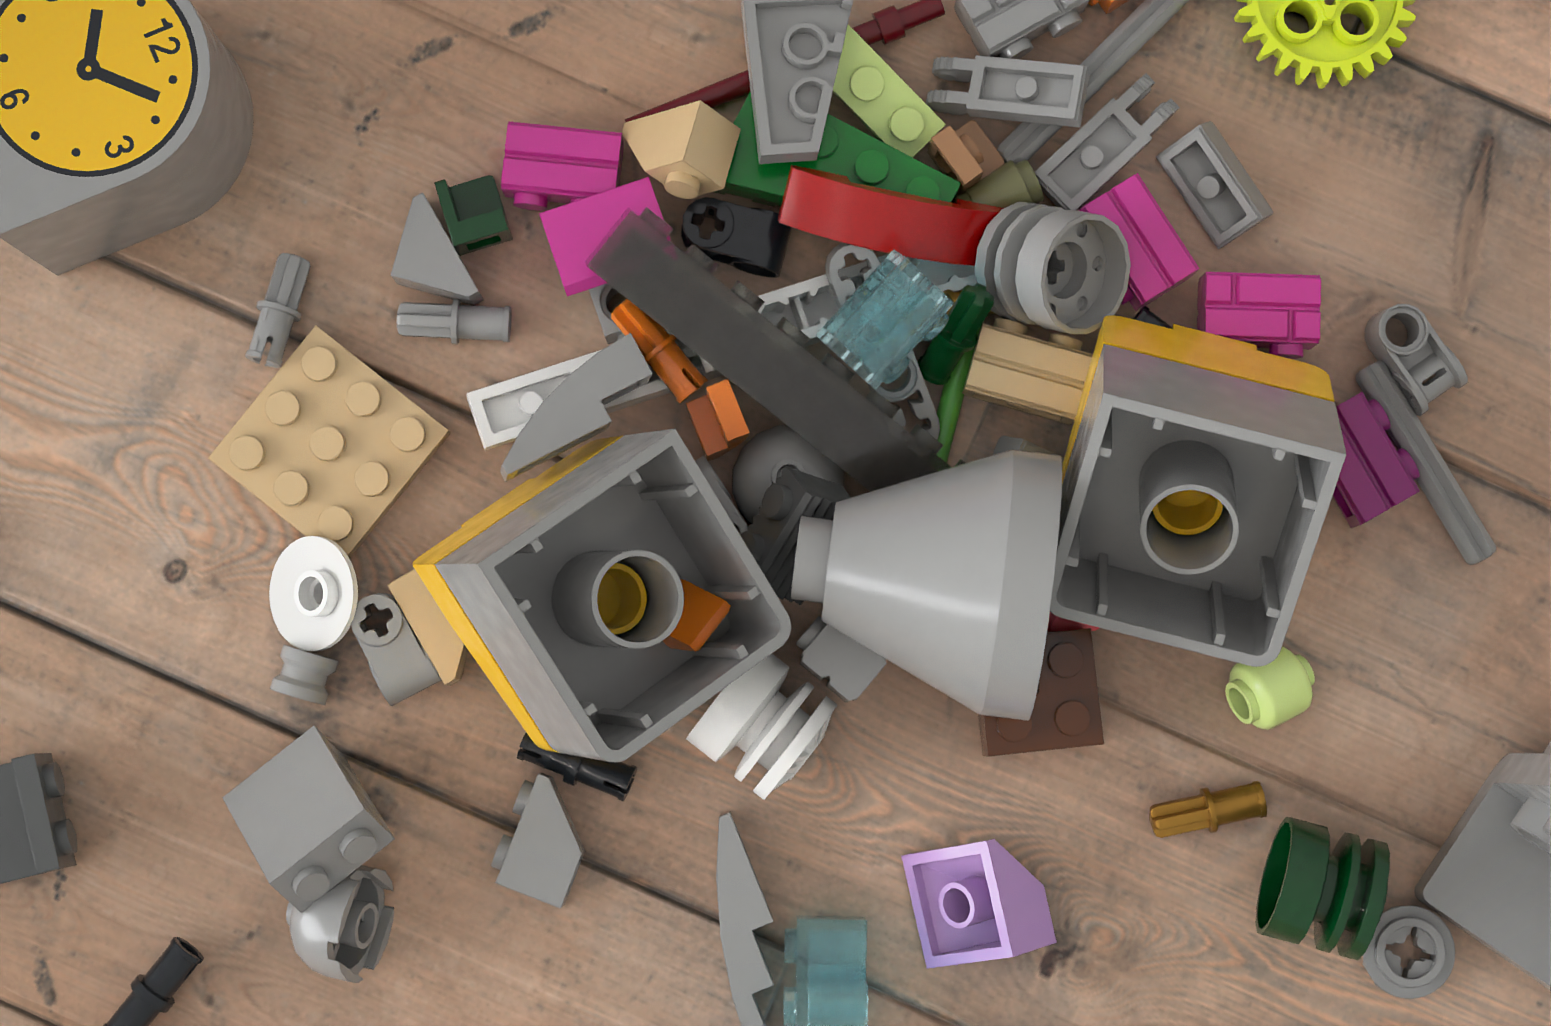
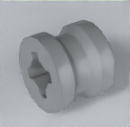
(304, 675)

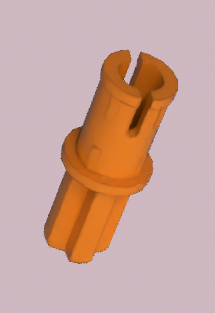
(659, 350)

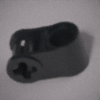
(744, 236)

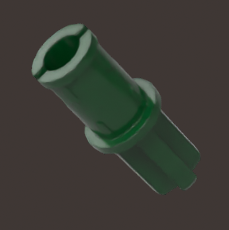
(958, 334)

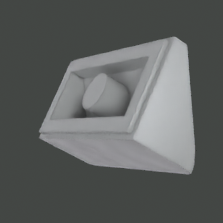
(1214, 184)

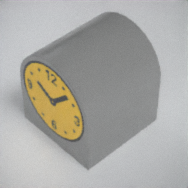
(113, 124)

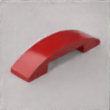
(883, 218)

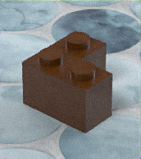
(1064, 707)

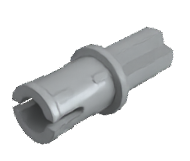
(279, 309)
(454, 321)

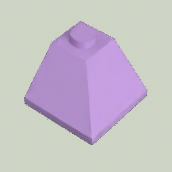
(976, 904)

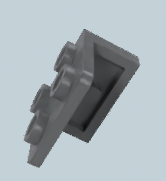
(33, 819)

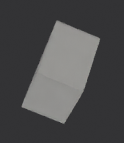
(428, 258)

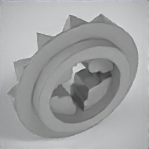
(1421, 975)

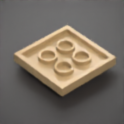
(329, 443)

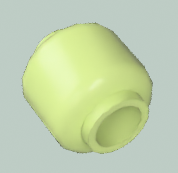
(1272, 691)

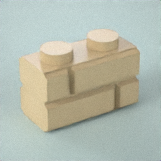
(1028, 371)

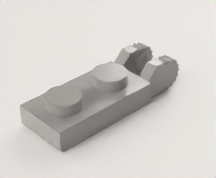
(1012, 90)
(1101, 148)

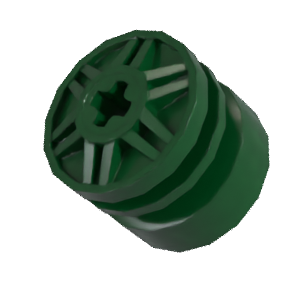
(1335, 891)

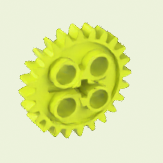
(1326, 45)

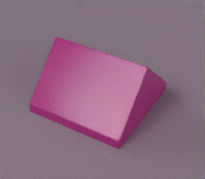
(581, 225)

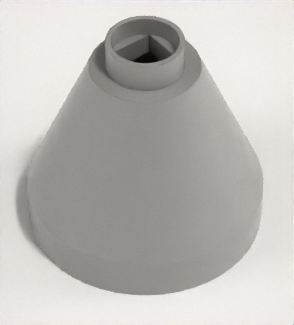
(946, 575)

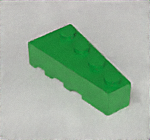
(842, 152)

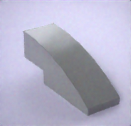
(577, 406)

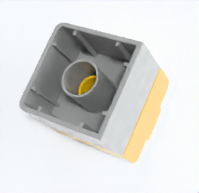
(1194, 490)
(581, 583)

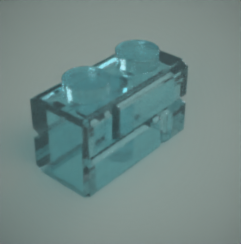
(886, 320)

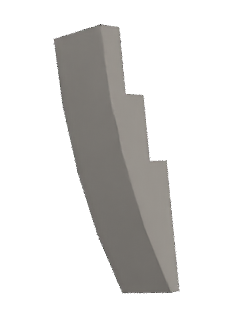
(740, 912)

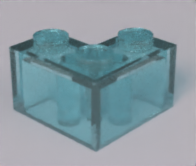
(828, 972)

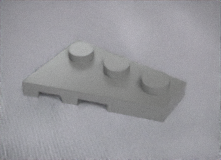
(792, 72)

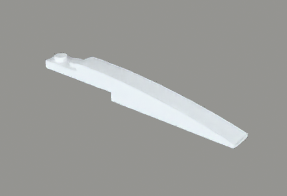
(507, 406)

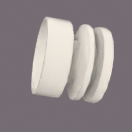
(763, 725)

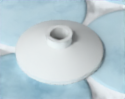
(313, 593)

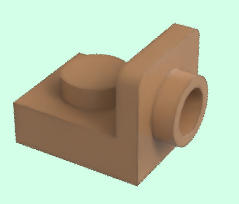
(964, 154)

